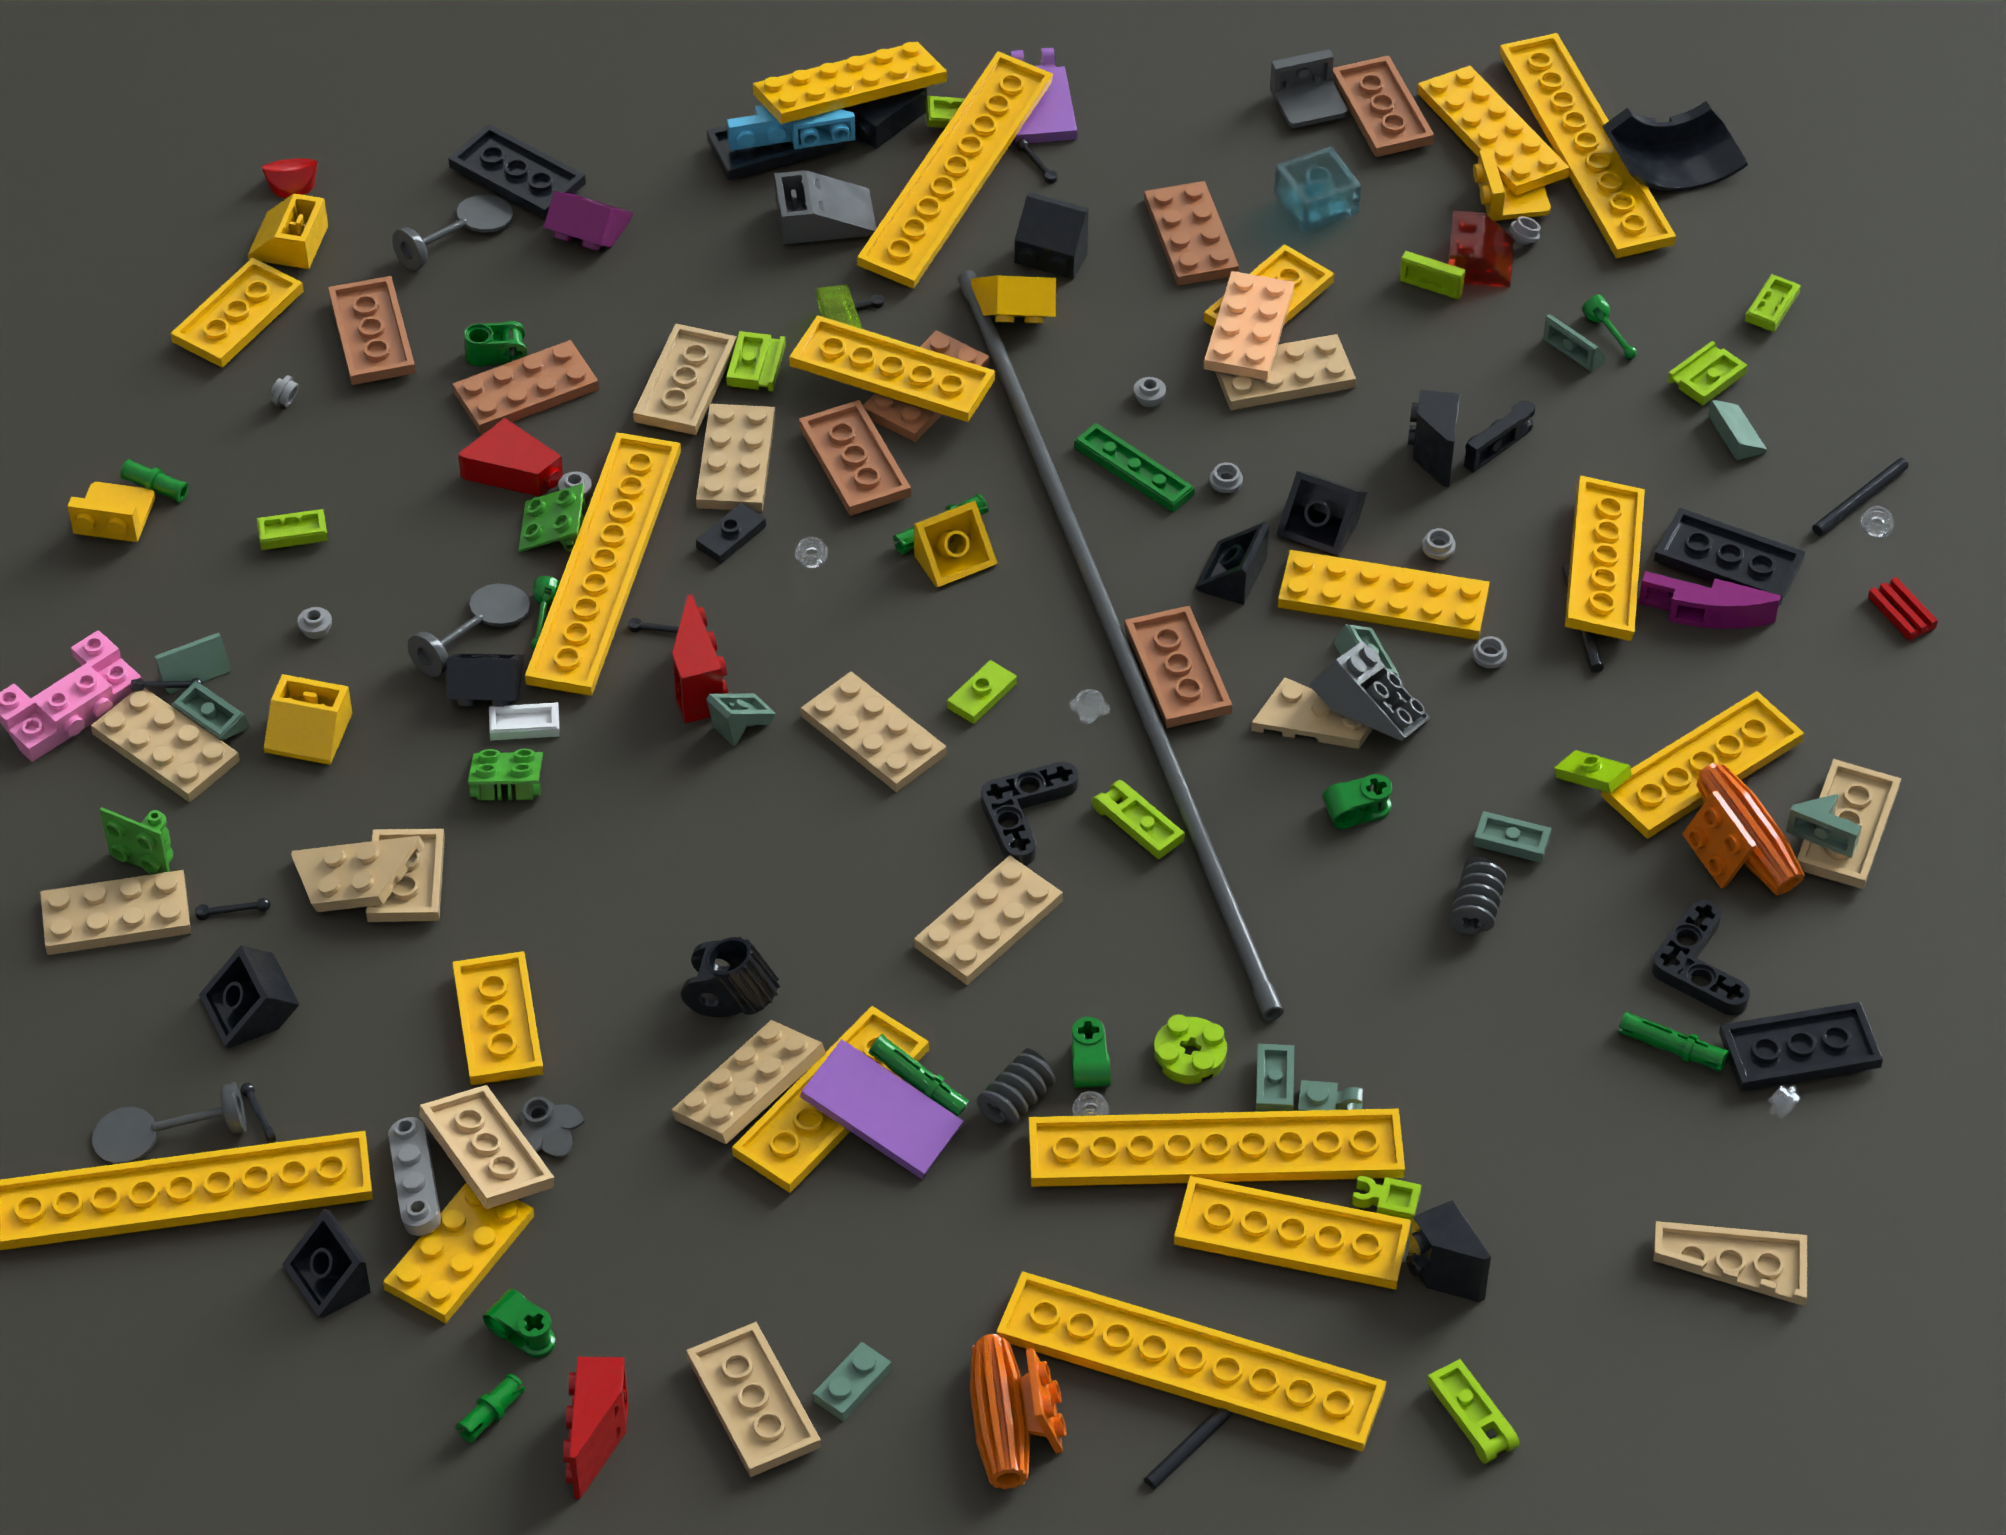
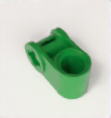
(492, 343)
(1355, 803)
(1090, 1054)
(521, 1324)

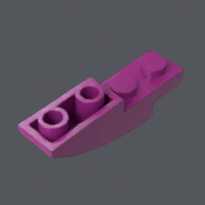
(1718, 607)

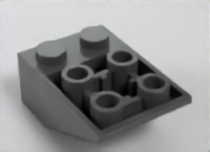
(821, 208)
(1369, 693)

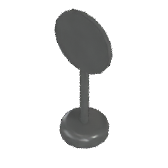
(476, 213)
(492, 605)
(132, 1132)

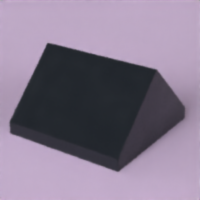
(1235, 564)
(327, 1267)

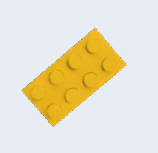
(1289, 265)
(237, 312)
(497, 1018)
(457, 1255)

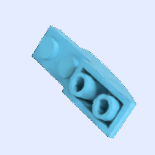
(808, 132)

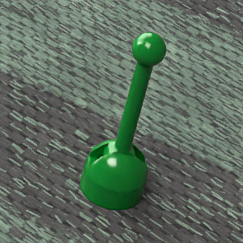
(1598, 311)
(544, 593)

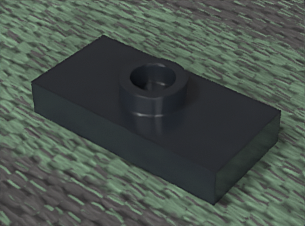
(730, 533)

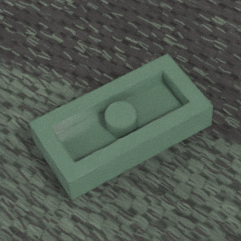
(1512, 836)
(1275, 1077)
(852, 1381)

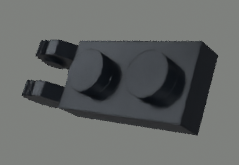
(1499, 436)

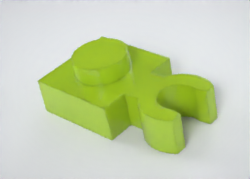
(1392, 1198)

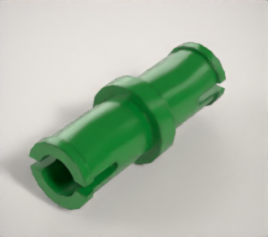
(155, 480)
(490, 1408)

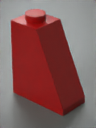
(511, 461)

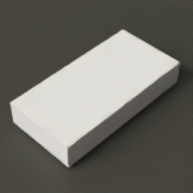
(524, 721)

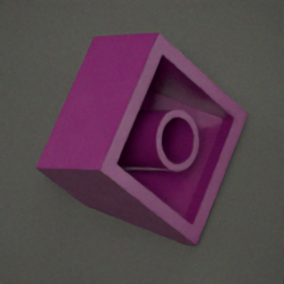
(585, 219)

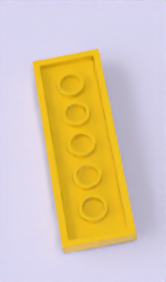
(849, 82)
(1490, 123)
(892, 368)
(1605, 558)
(1383, 594)
(1665, 783)
(797, 1135)
(1292, 1232)

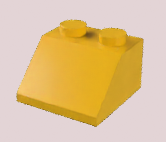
(1016, 297)

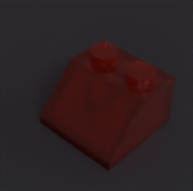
(1481, 249)

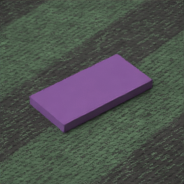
(881, 1109)

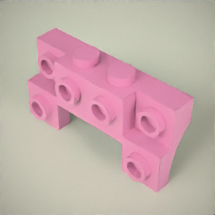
(70, 703)

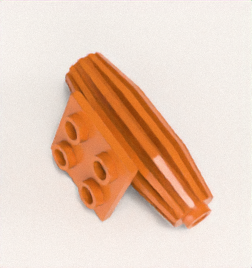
(1738, 831)
(1011, 1409)

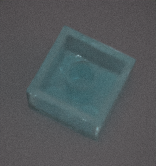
(1317, 188)

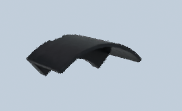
(1676, 154)

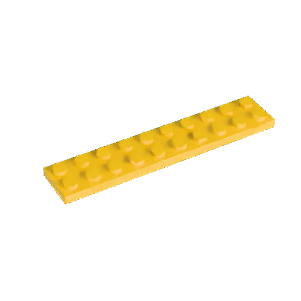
(1574, 128)
(954, 170)
(603, 564)
(1215, 1147)
(184, 1190)
(1192, 1361)

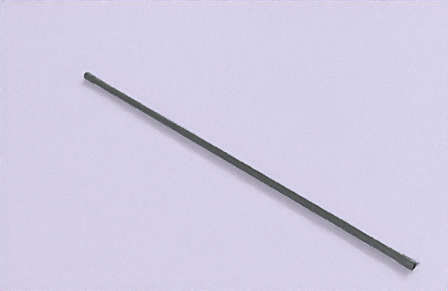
(1262, 988)

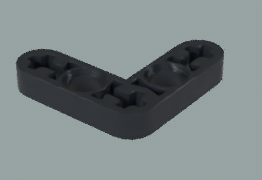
(1012, 806)
(1688, 965)

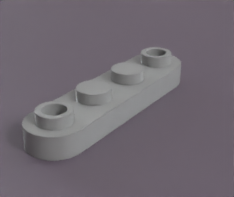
(414, 1176)

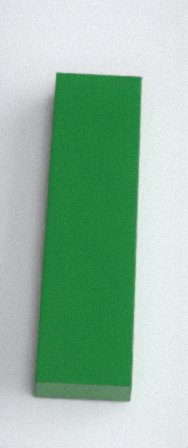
(1134, 467)

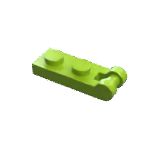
(1138, 819)
(1472, 1410)

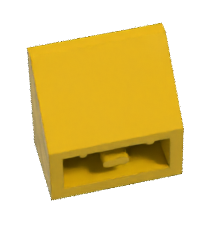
(291, 232)
(307, 719)

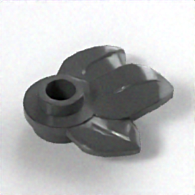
(552, 1130)

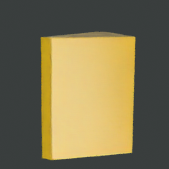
(953, 544)

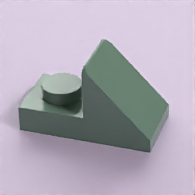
(735, 712)
(1818, 824)

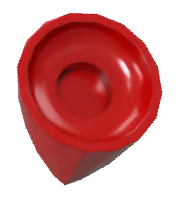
(291, 176)

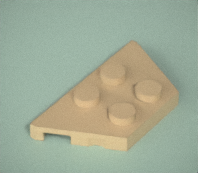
(354, 872)

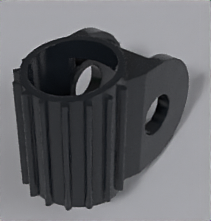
(742, 986)

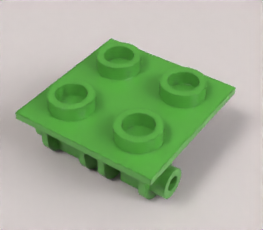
(553, 519)
(509, 768)
(139, 843)

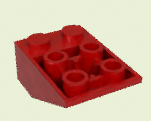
(695, 664)
(594, 1418)

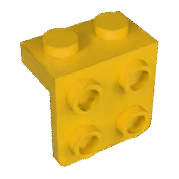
(1499, 200)
(111, 511)

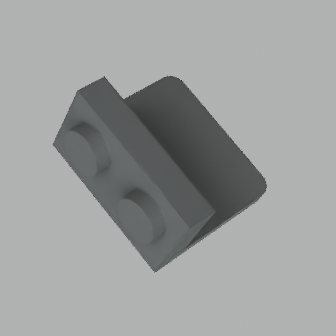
(1306, 89)

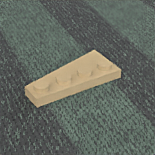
(1742, 1257)

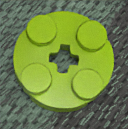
(1195, 1032)

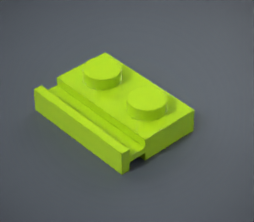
(755, 361)
(1707, 373)

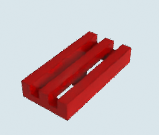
(1907, 607)

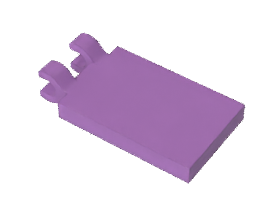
(1054, 114)

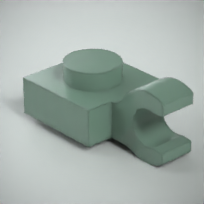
(1325, 1096)

